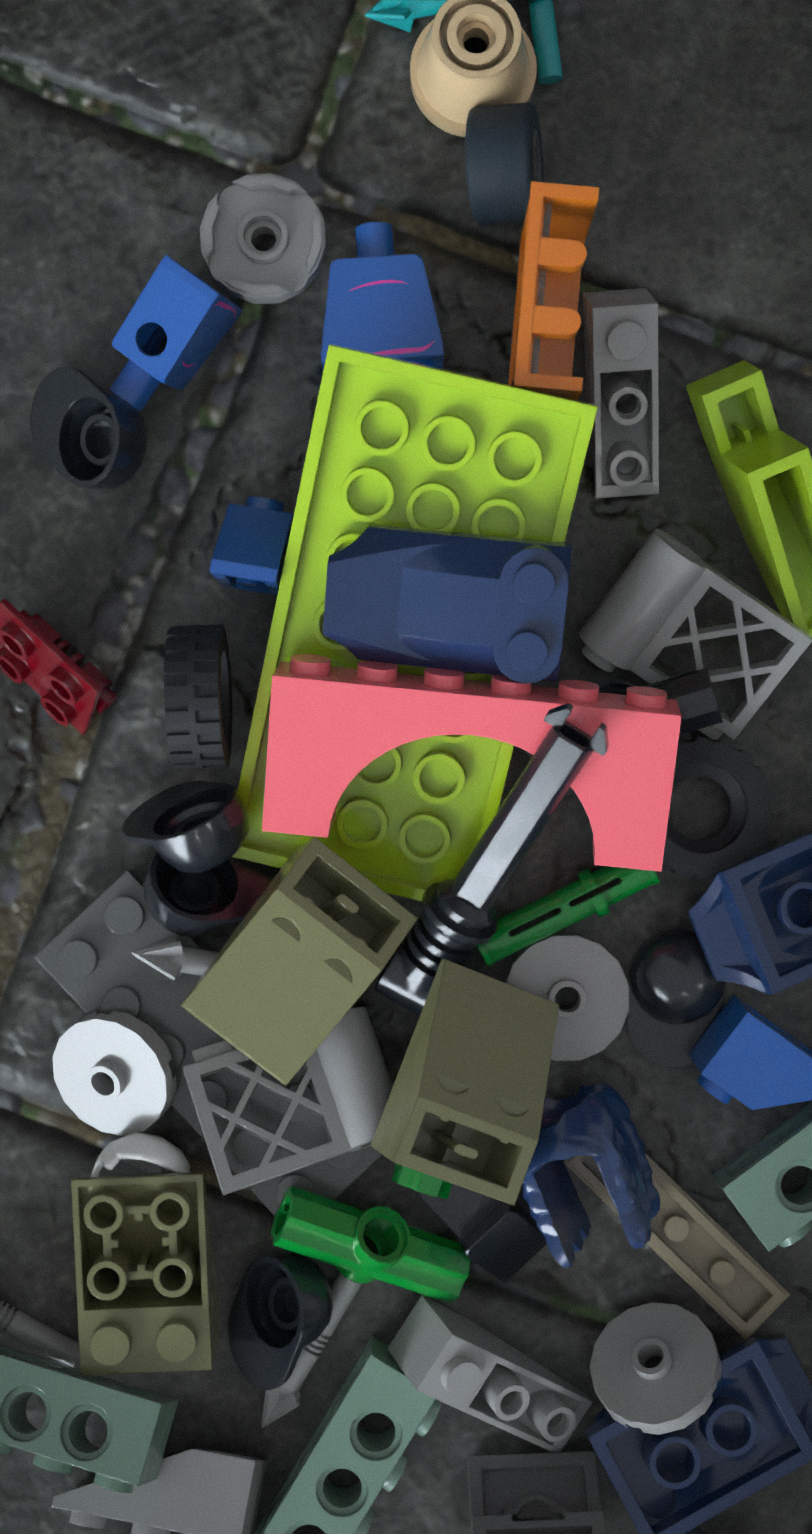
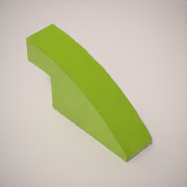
(764, 481)

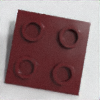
(31, 656)

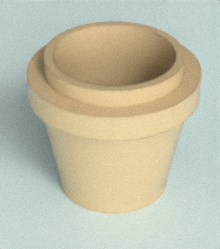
(452, 80)

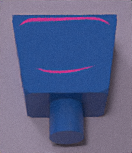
(382, 302)
(174, 307)

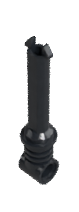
(462, 909)

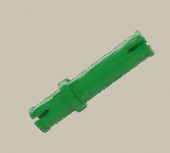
(504, 944)

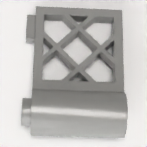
(654, 601)
(349, 1090)

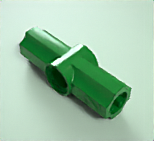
(335, 1236)

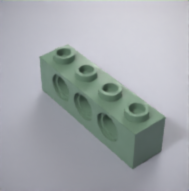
(755, 1179)
(134, 1417)
(341, 1442)

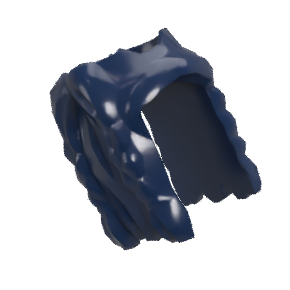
(597, 1126)

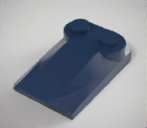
(450, 601)
(760, 919)
(740, 1445)

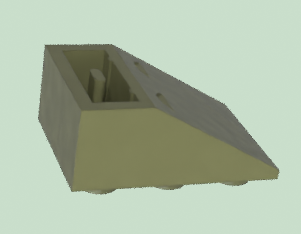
(299, 960)
(471, 1084)
(144, 1274)

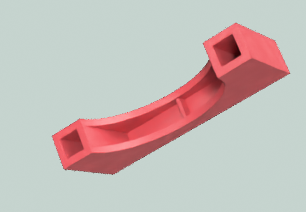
(340, 719)

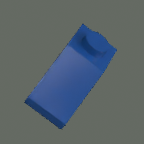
(252, 546)
(752, 1060)

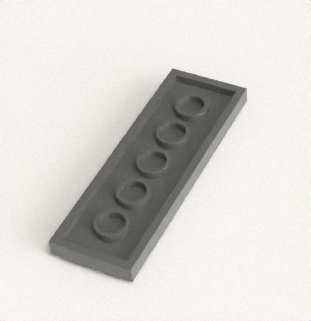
(101, 974)

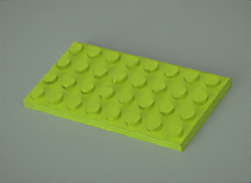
(425, 454)

